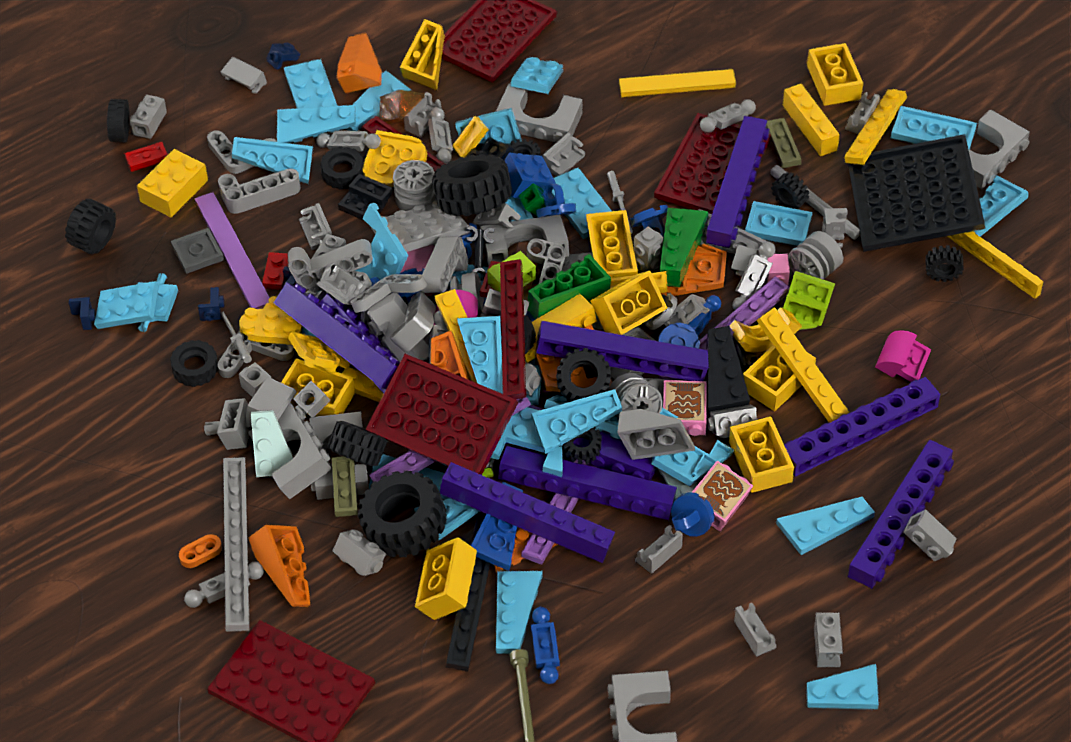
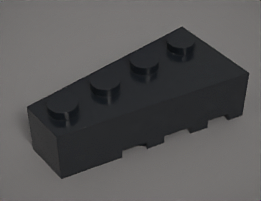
(724, 376)

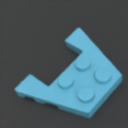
(387, 250)
(523, 433)
(691, 465)

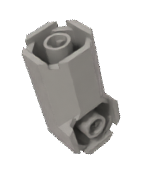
(385, 318)

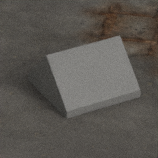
(270, 396)

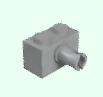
(232, 425)

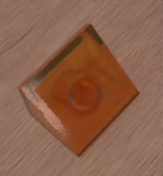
(398, 104)

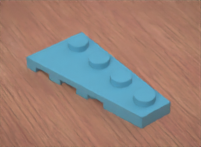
(369, 103)
(308, 122)
(274, 155)

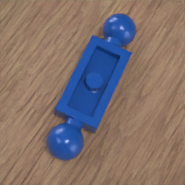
(699, 323)
(545, 645)

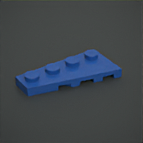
(496, 540)

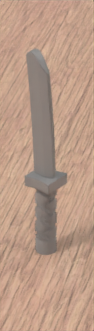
(617, 194)
(237, 340)

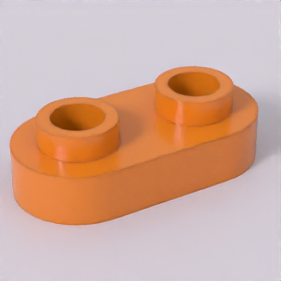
(199, 551)

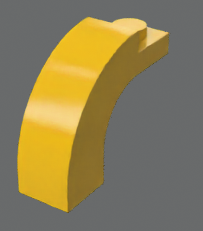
(754, 339)

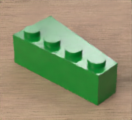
(681, 237)
(582, 278)

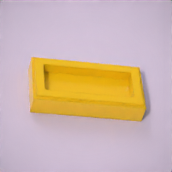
(470, 137)

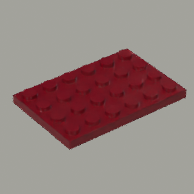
(494, 35)
(699, 167)
(441, 415)
(291, 685)

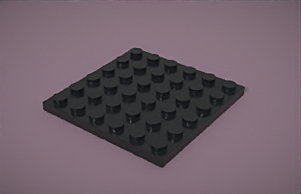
(916, 193)

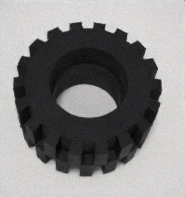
(90, 226)
(582, 359)
(356, 443)

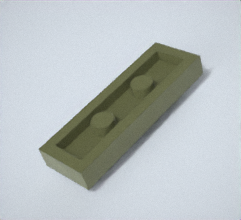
(783, 143)
(344, 486)

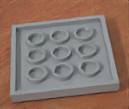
(424, 226)

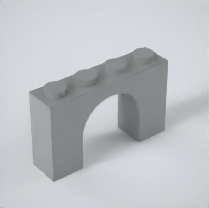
(550, 128)
(1007, 137)
(545, 228)
(323, 428)
(310, 460)
(634, 691)

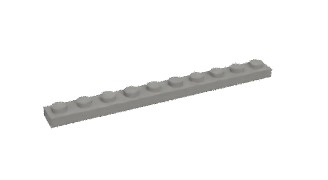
(235, 545)

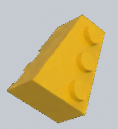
(425, 55)

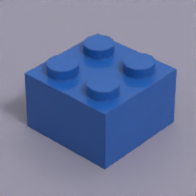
(527, 170)

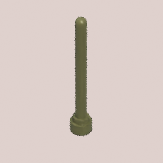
(519, 660)

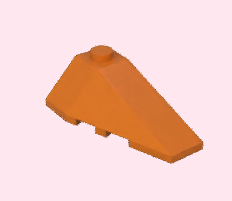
(358, 65)
(446, 354)
(280, 554)

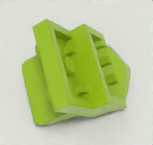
(808, 299)

